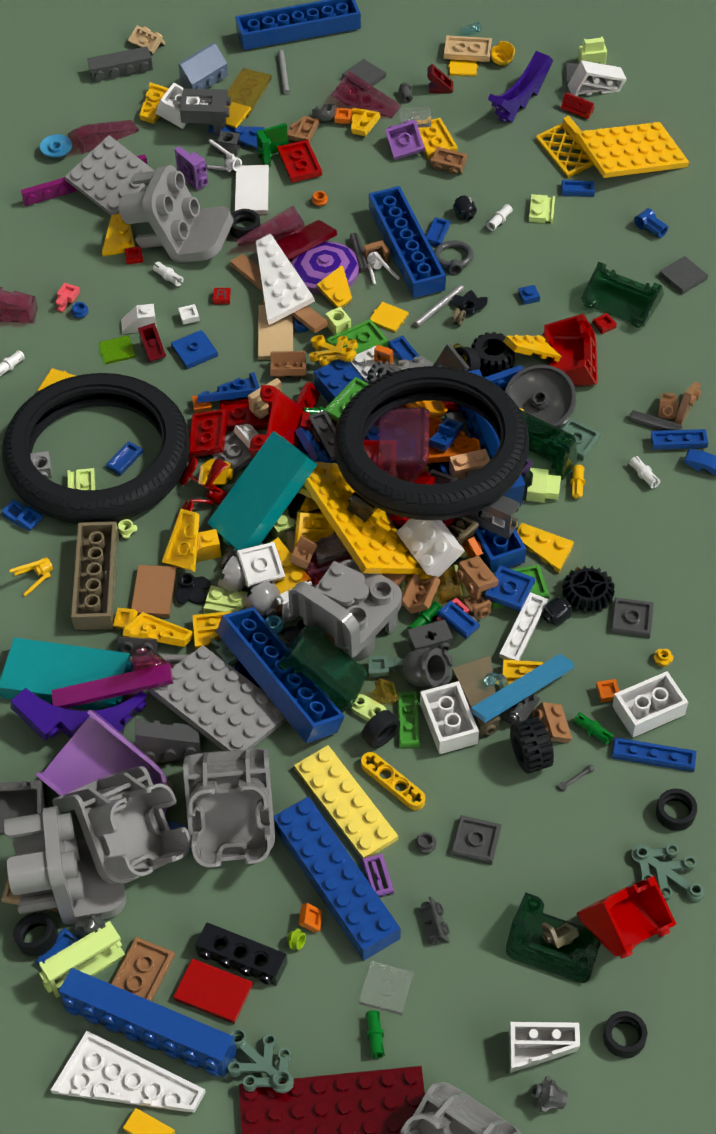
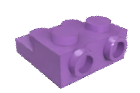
(404, 139)
(192, 167)

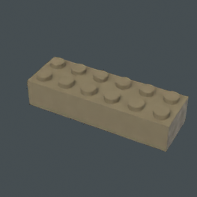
(95, 576)

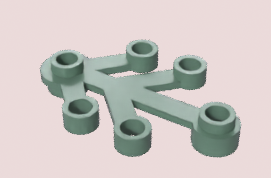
(665, 869)
(262, 1064)

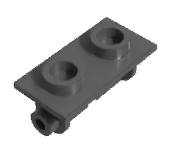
(131, 644)
(521, 710)
(433, 913)

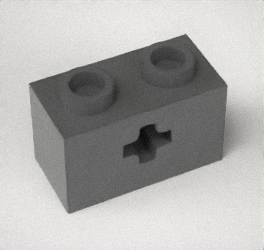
(431, 636)

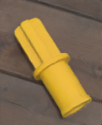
(577, 481)

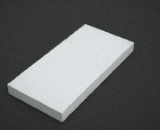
(252, 188)

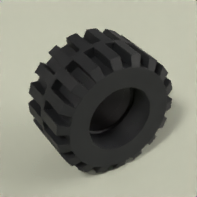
(490, 345)
(532, 745)

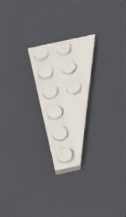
(281, 284)
(116, 1075)

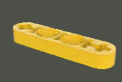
(392, 781)

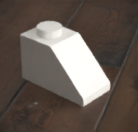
(138, 317)

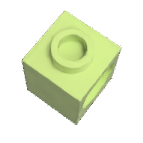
(338, 320)

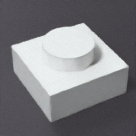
(188, 314)

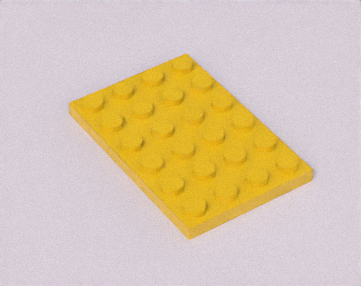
(631, 149)

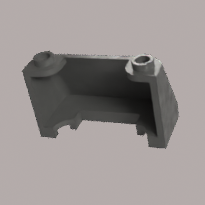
(21, 799)

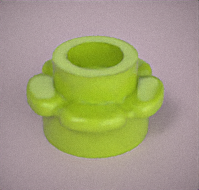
(296, 939)

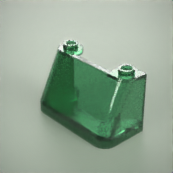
(621, 296)
(552, 444)
(325, 666)
(528, 946)

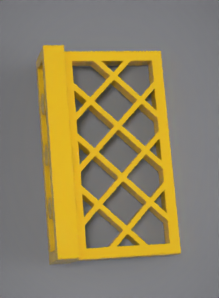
(570, 129)

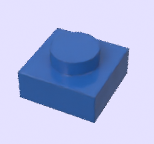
(529, 294)

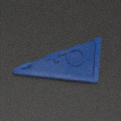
(247, 134)
(231, 390)

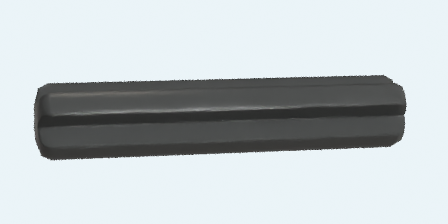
(358, 250)
(654, 422)

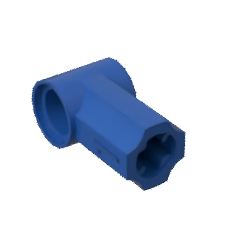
(648, 220)

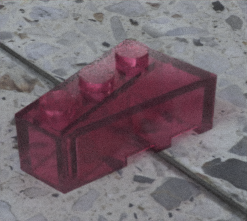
(17, 307)

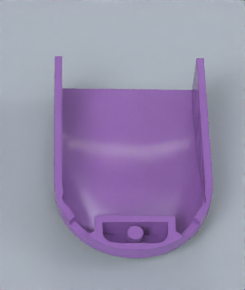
(95, 753)

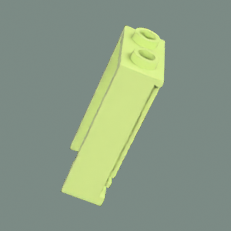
(87, 955)

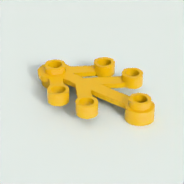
(345, 354)

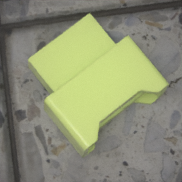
(593, 51)
(542, 485)

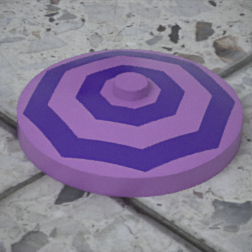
(323, 260)

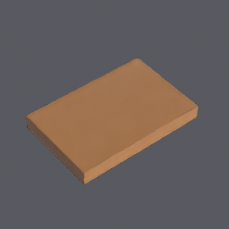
(154, 590)
(143, 968)

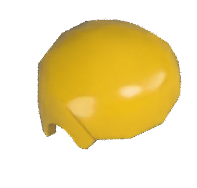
(502, 53)

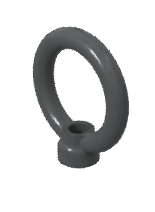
(454, 266)

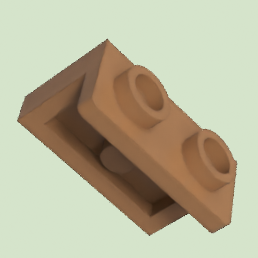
(449, 160)
(288, 363)
(476, 576)
(419, 593)
(554, 721)

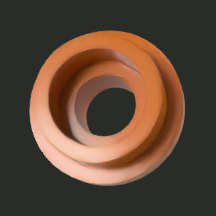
(319, 198)

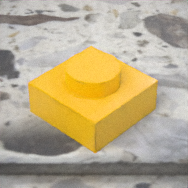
(124, 617)

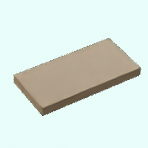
(275, 336)

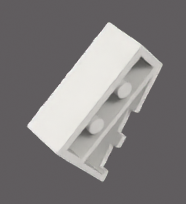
(595, 78)
(540, 1042)

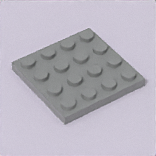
(107, 174)

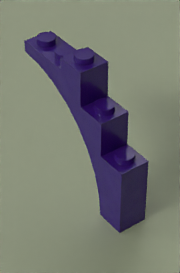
(520, 93)
(47, 718)

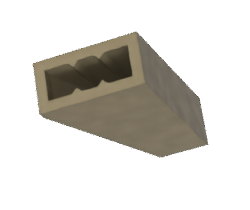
(471, 678)

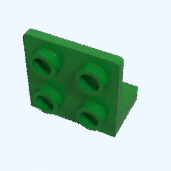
(269, 140)

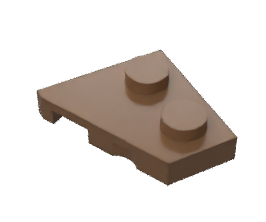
(303, 129)
(690, 396)

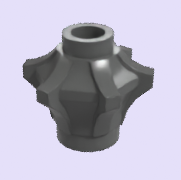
(89, 925)
(549, 1095)

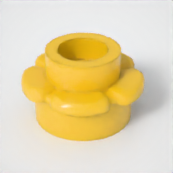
(663, 661)

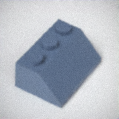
(203, 68)

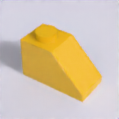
(224, 477)
(208, 545)

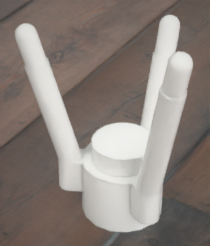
(231, 161)
(376, 262)

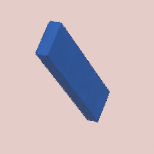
(654, 754)

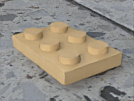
(468, 48)

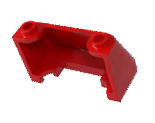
(578, 347)
(284, 418)
(628, 917)

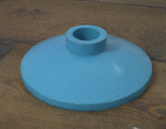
(55, 145)

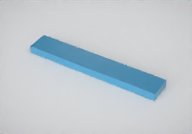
(522, 688)

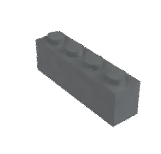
(120, 64)

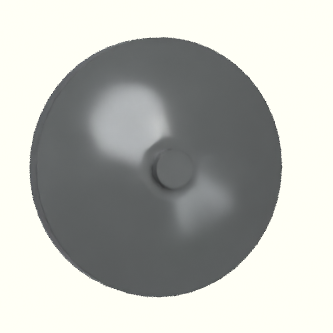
(544, 393)

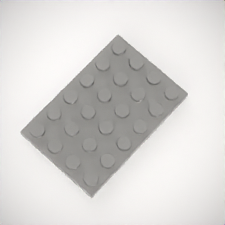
(219, 702)

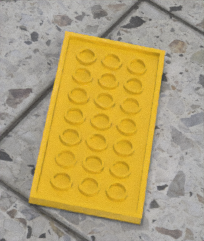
(370, 543)

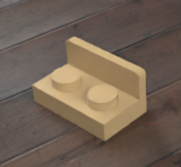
(144, 37)
(256, 404)

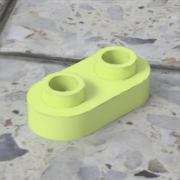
(367, 709)

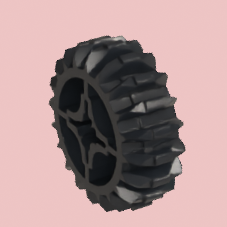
(588, 589)

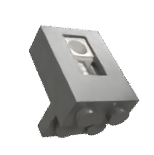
(205, 107)
(498, 517)

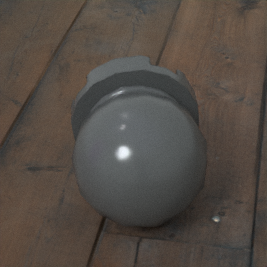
(427, 668)

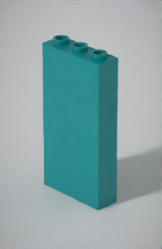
(261, 493)
(52, 666)

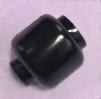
(465, 208)
(557, 611)

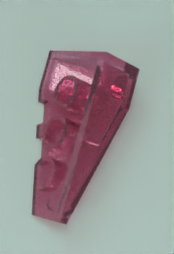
(360, 94)
(91, 135)
(279, 226)
(147, 658)

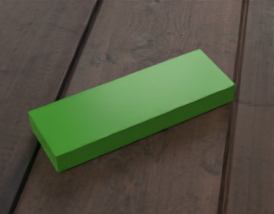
(409, 720)

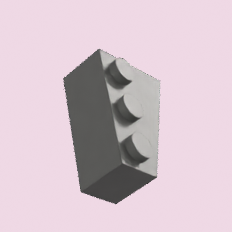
(166, 742)

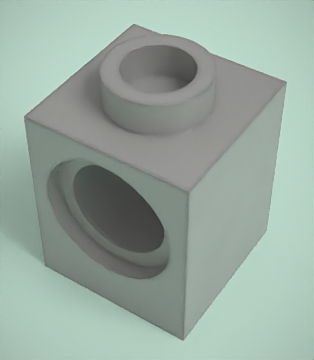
(42, 462)

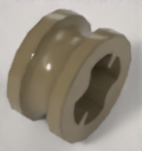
(459, 316)

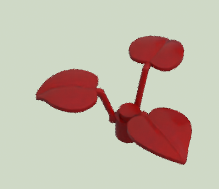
(213, 493)

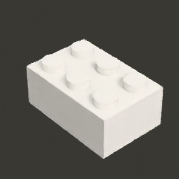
(430, 544)
(650, 704)
(449, 717)

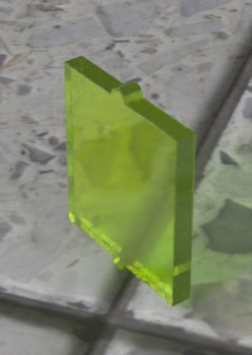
(117, 349)

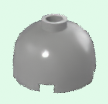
(233, 576)
(262, 598)

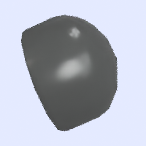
(326, 113)

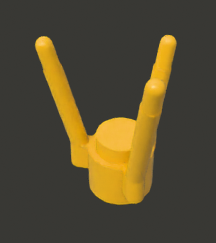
(41, 567)

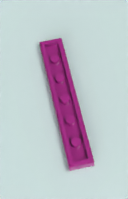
(113, 686)

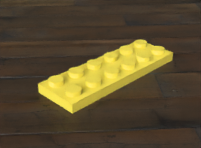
(346, 802)

